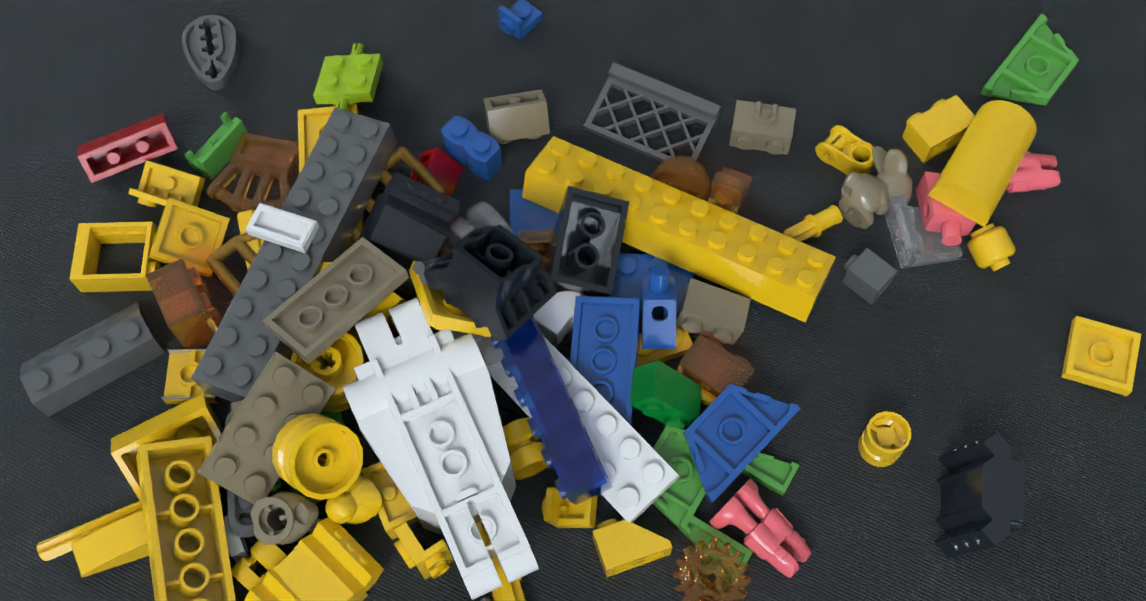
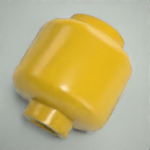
(991, 247)

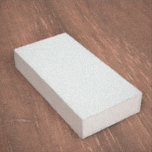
(282, 227)

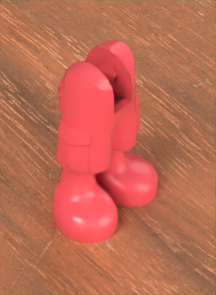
(1035, 173)
(770, 537)

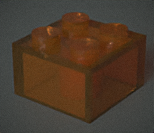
(185, 303)

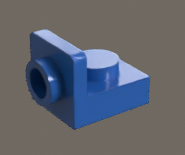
(519, 18)

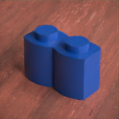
(472, 147)

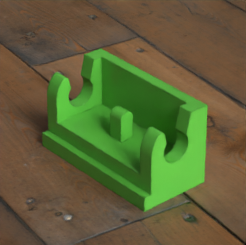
(218, 149)

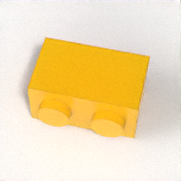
(937, 128)

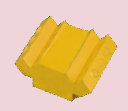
(321, 568)

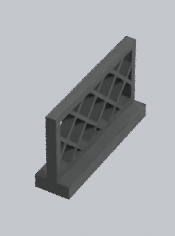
(656, 93)

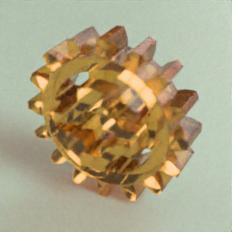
(702, 566)

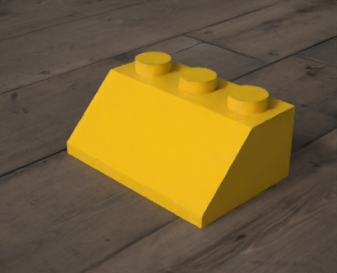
(184, 421)

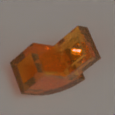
(730, 189)

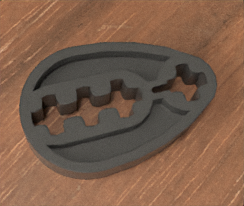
(198, 52)

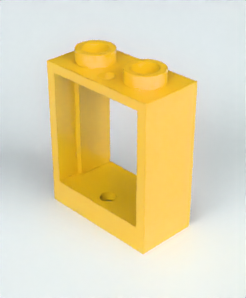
(87, 251)

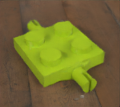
(348, 78)

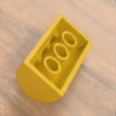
(985, 160)

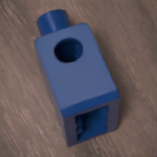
(658, 301)

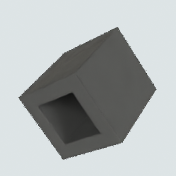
(868, 275)

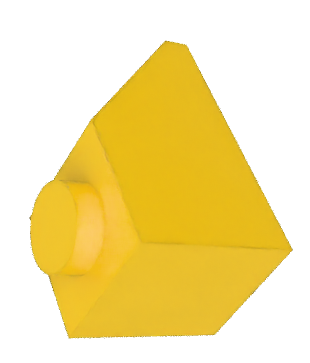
(627, 546)

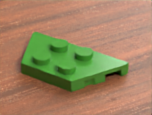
(1033, 67)

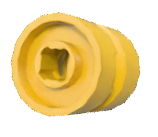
(884, 439)
(524, 449)
(267, 555)

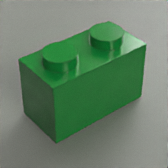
(665, 394)

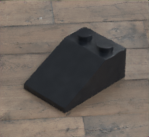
(586, 242)

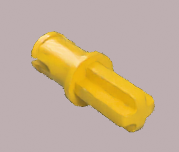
(815, 224)

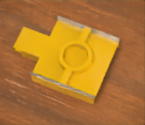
(179, 384)

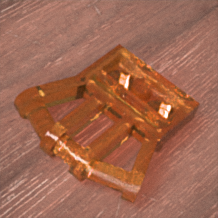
(259, 157)

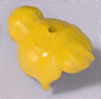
(356, 504)

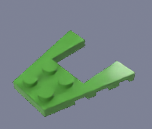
(686, 493)

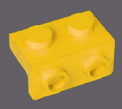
(162, 182)
(430, 562)

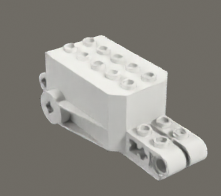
(440, 437)

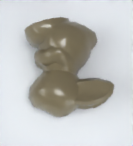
(869, 194)
(284, 517)

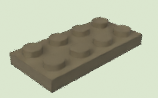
(335, 300)
(244, 450)

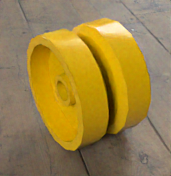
(336, 368)
(317, 456)

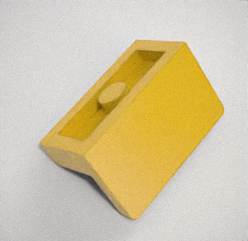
(394, 506)

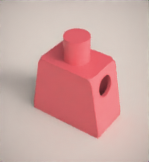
(939, 217)

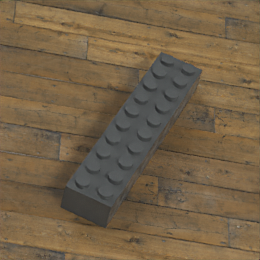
(334, 193)

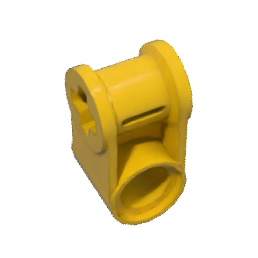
(845, 151)

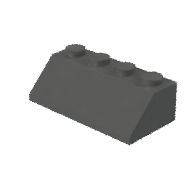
(90, 360)

